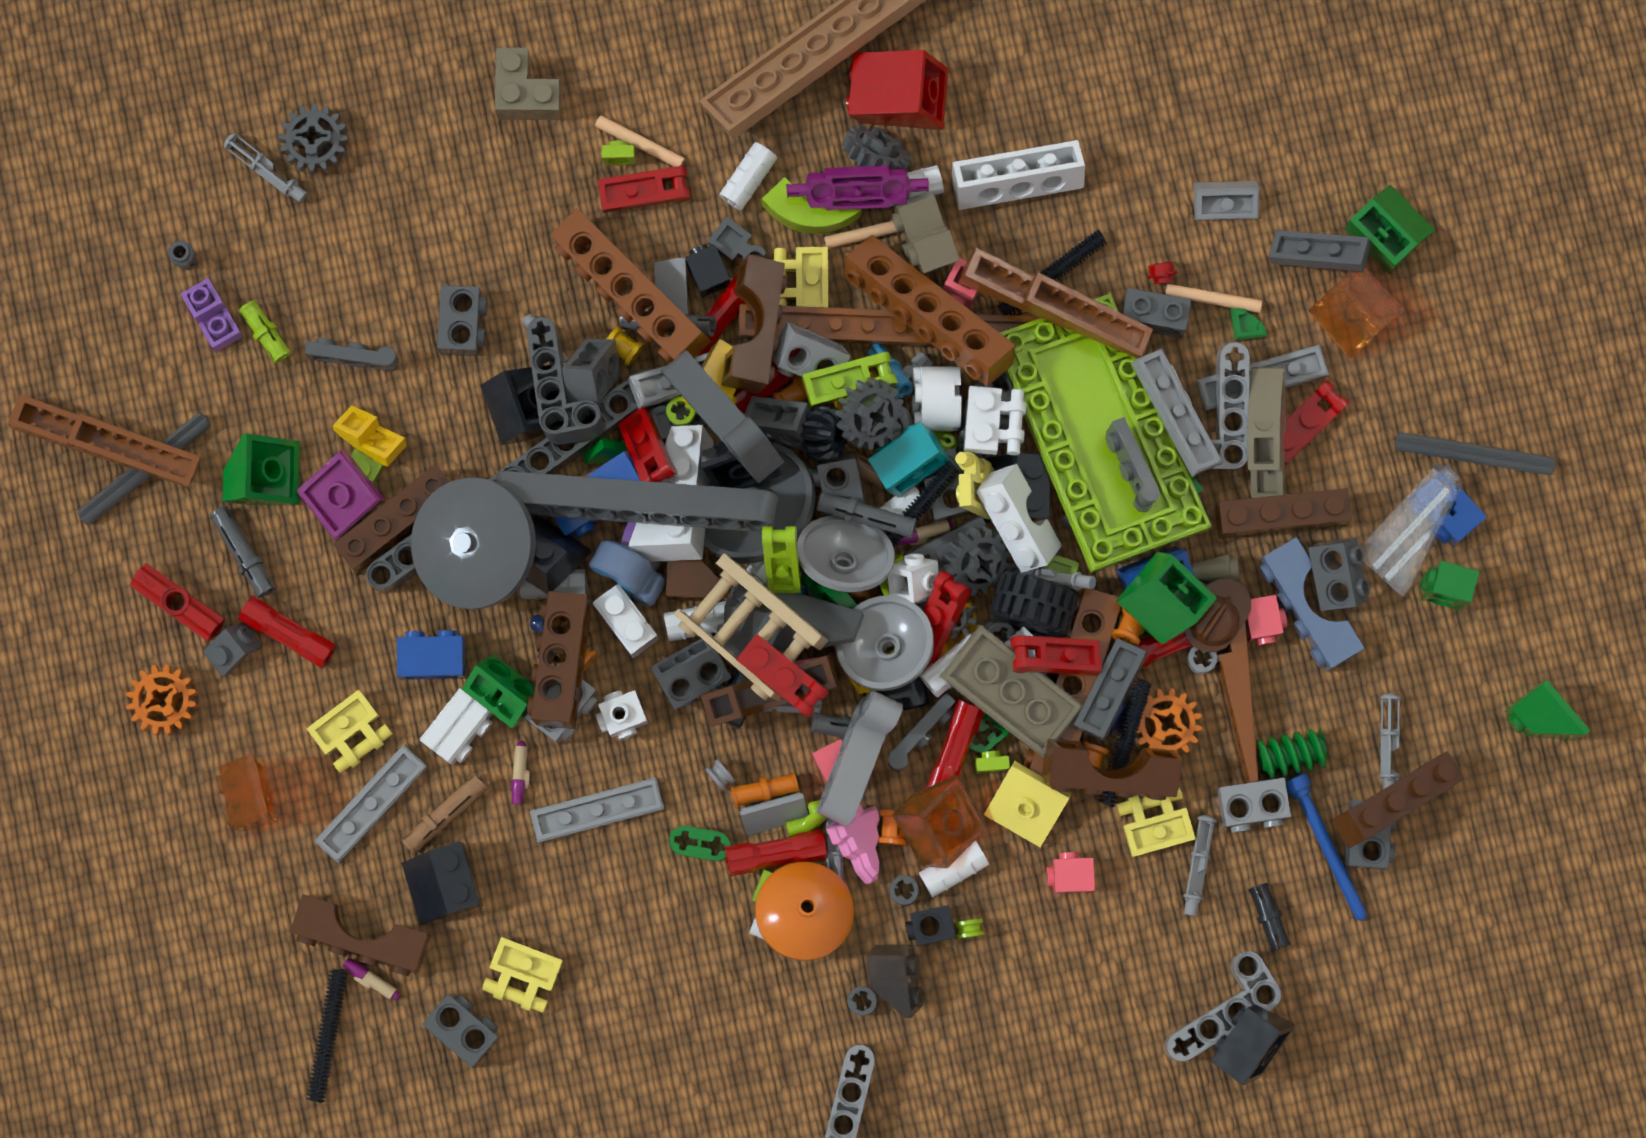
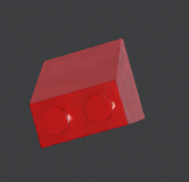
(898, 89)

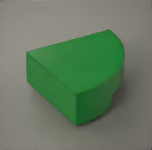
(1246, 326)
(604, 451)

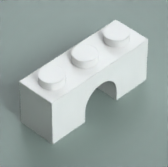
(1005, 498)

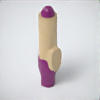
(922, 533)
(520, 775)
(369, 979)

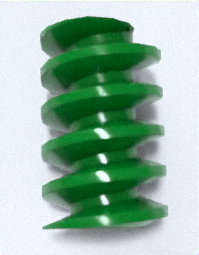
(1292, 753)

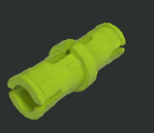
(265, 331)

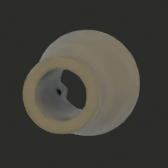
(1217, 568)

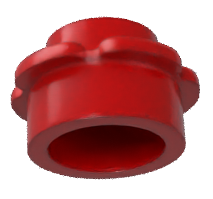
(1161, 272)

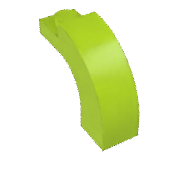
(797, 214)

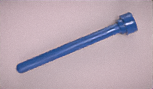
(1300, 790)

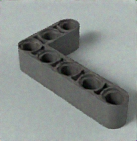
(723, 417)

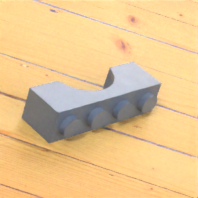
(1330, 640)

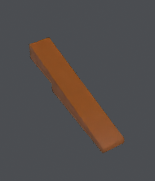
(1054, 303)
(103, 441)
(1236, 685)

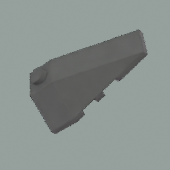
(831, 620)

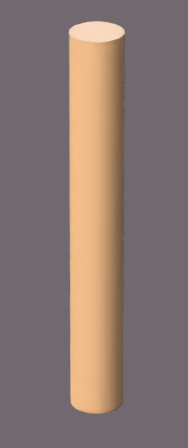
(639, 141)
(859, 234)
(1214, 298)

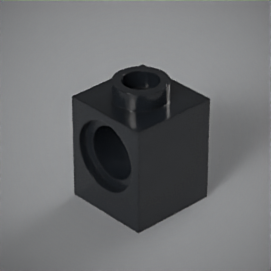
(707, 270)
(941, 915)

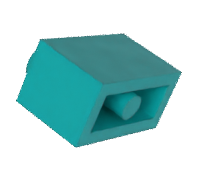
(908, 459)

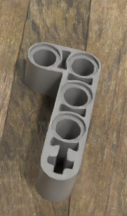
(1227, 405)
(848, 779)
(1219, 1013)
(844, 1107)

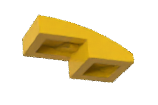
(366, 435)

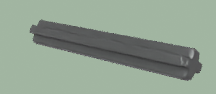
(1475, 453)
(132, 478)

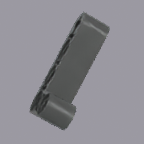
(553, 380)

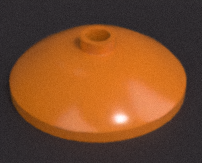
(792, 930)

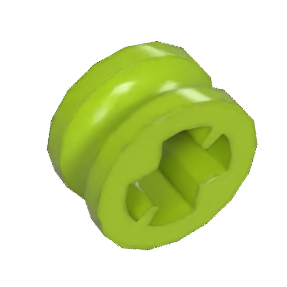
(672, 416)
(969, 928)

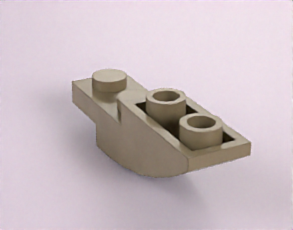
(1267, 431)

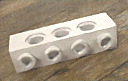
(1018, 175)

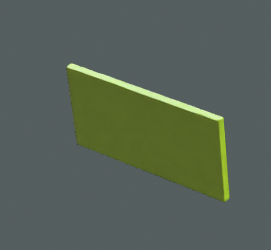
(1071, 399)

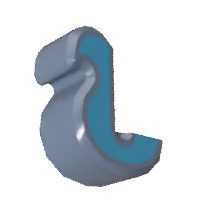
(629, 571)

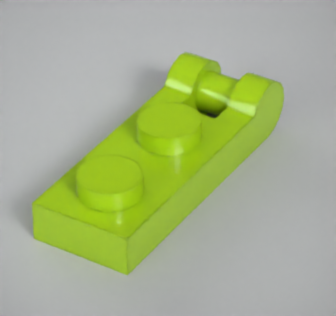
(830, 383)
(781, 559)

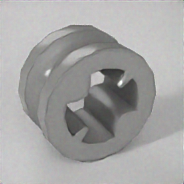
(1200, 669)
(720, 775)

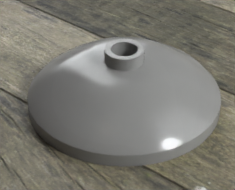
(845, 554)
(888, 623)

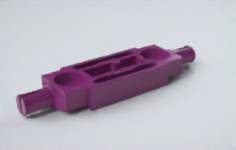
(857, 187)

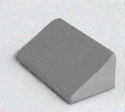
(1226, 200)
(672, 281)
(773, 813)

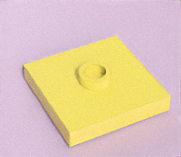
(1026, 804)

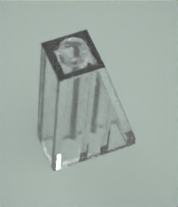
(1408, 534)

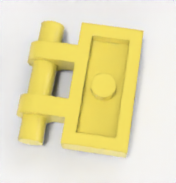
(811, 276)
(975, 472)
(342, 724)
(1155, 832)
(524, 964)

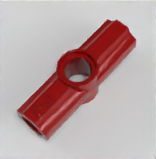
(162, 590)

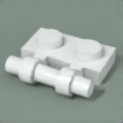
(983, 420)

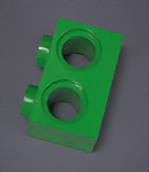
(1449, 585)
(500, 690)

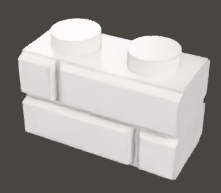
(625, 620)
(457, 727)

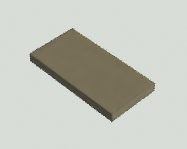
(1021, 703)

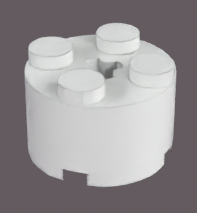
(937, 397)

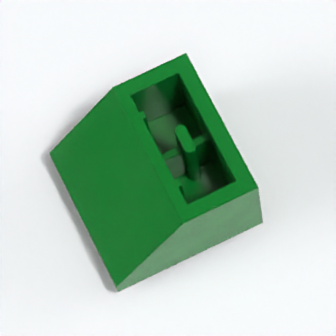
(1391, 226)
(1166, 598)

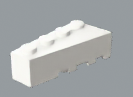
(669, 542)

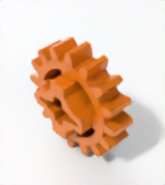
(173, 693)
(1180, 732)

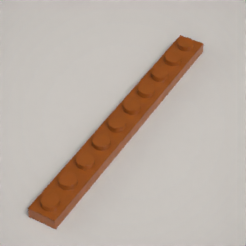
(860, 325)

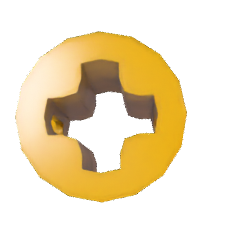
(627, 347)

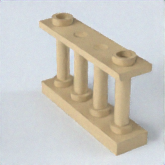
(755, 596)

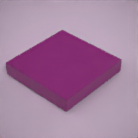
(340, 494)

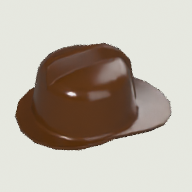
(1223, 618)

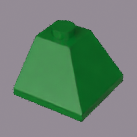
(262, 472)
(1545, 715)

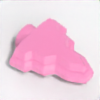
(859, 842)

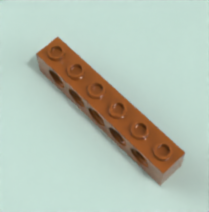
(578, 232)
(929, 311)
(1105, 611)

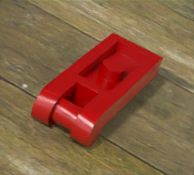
(643, 189)
(1311, 419)
(646, 447)
(942, 612)
(1056, 655)
(781, 674)

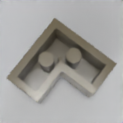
(519, 95)
(927, 239)

